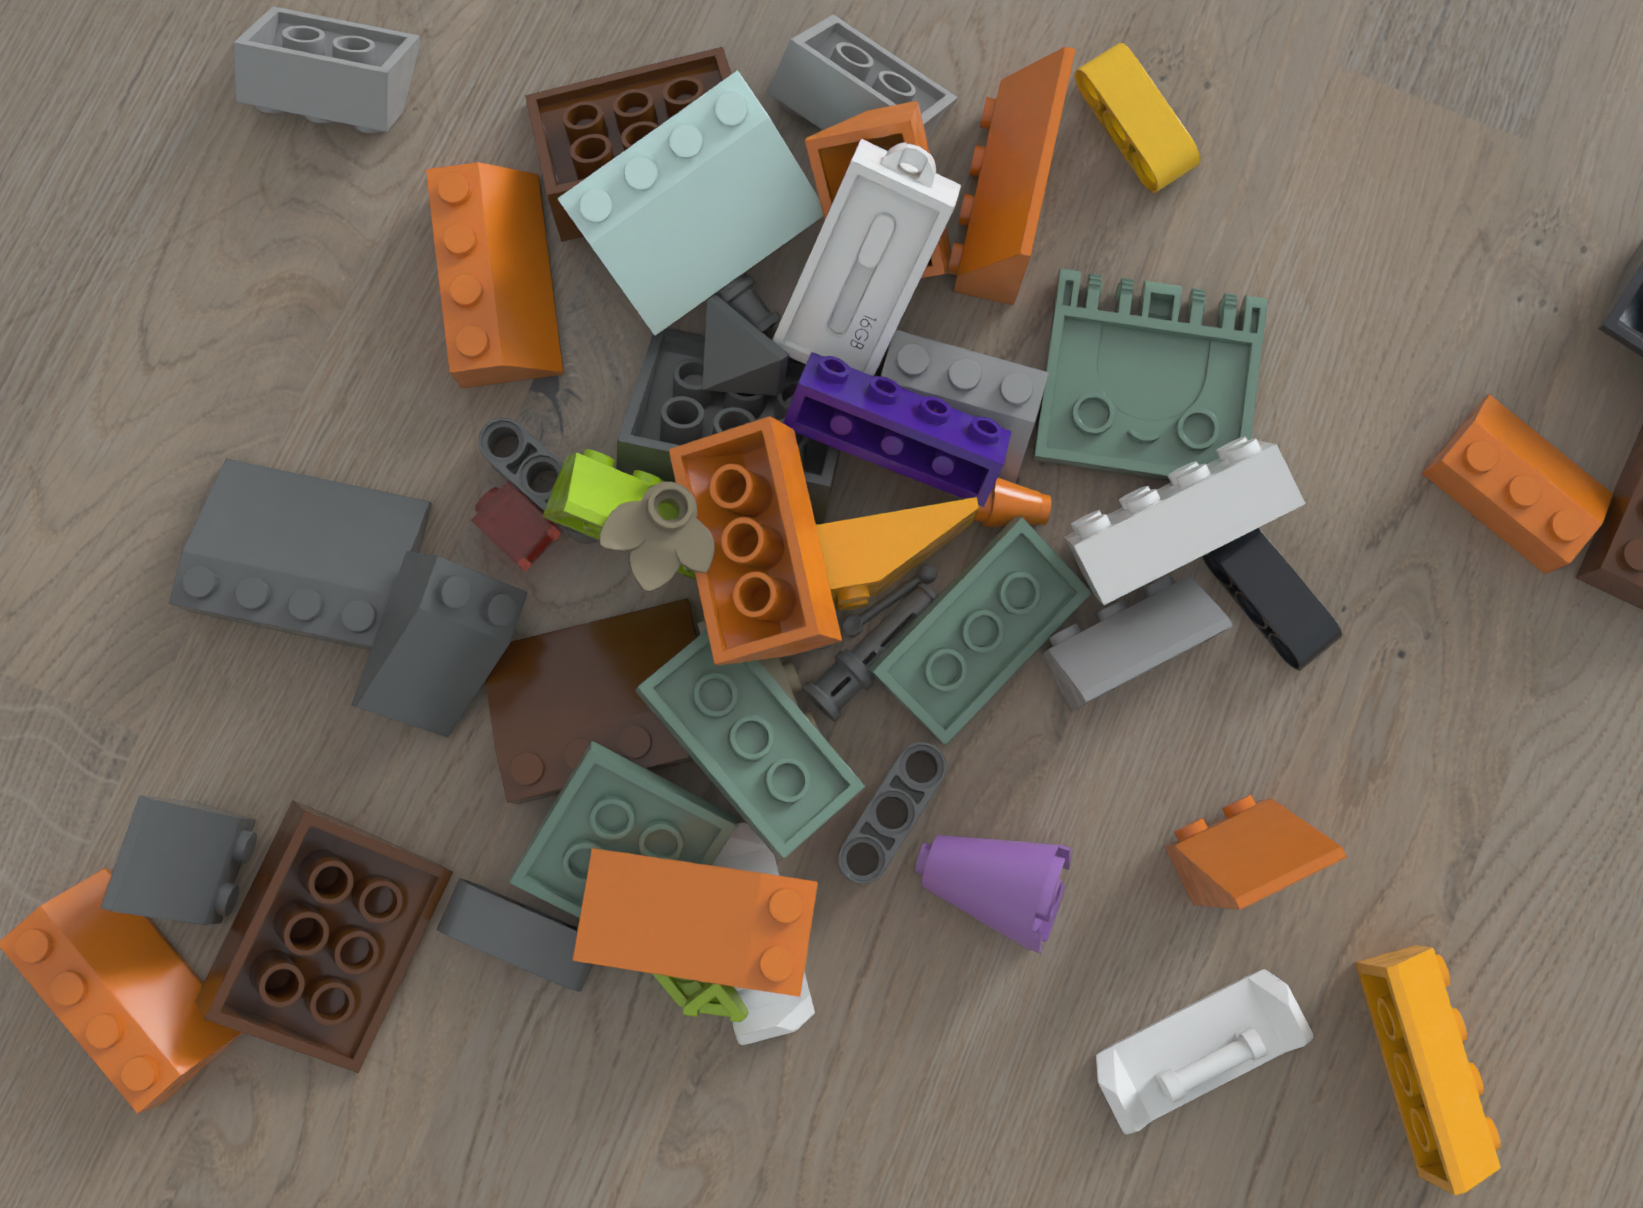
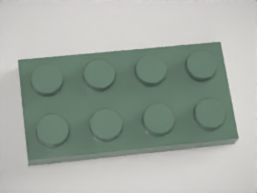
(980, 630)
(751, 744)

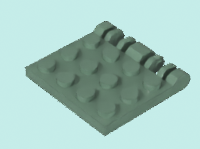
(1144, 387)

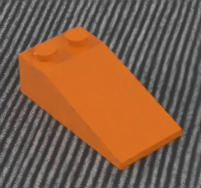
(1248, 854)
(696, 922)

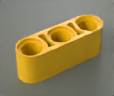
(1137, 117)

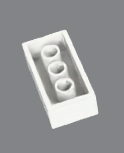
(1183, 519)

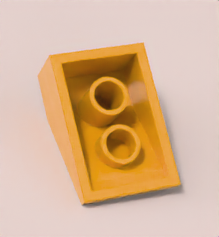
(877, 550)

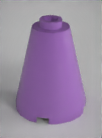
(999, 883)

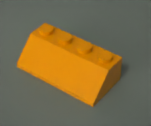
(1429, 1067)

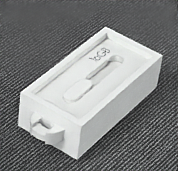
(868, 256)

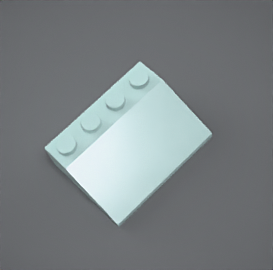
(694, 203)

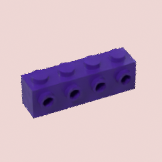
(898, 428)

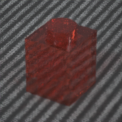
(514, 525)

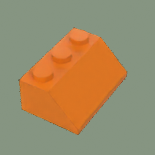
(885, 127)
(1520, 486)

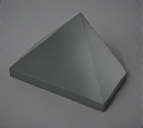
(739, 355)

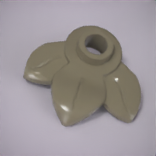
(656, 543)

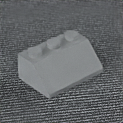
(325, 69)
(839, 73)
(973, 385)
(1132, 639)

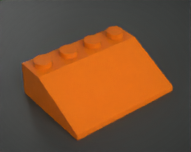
(1011, 179)

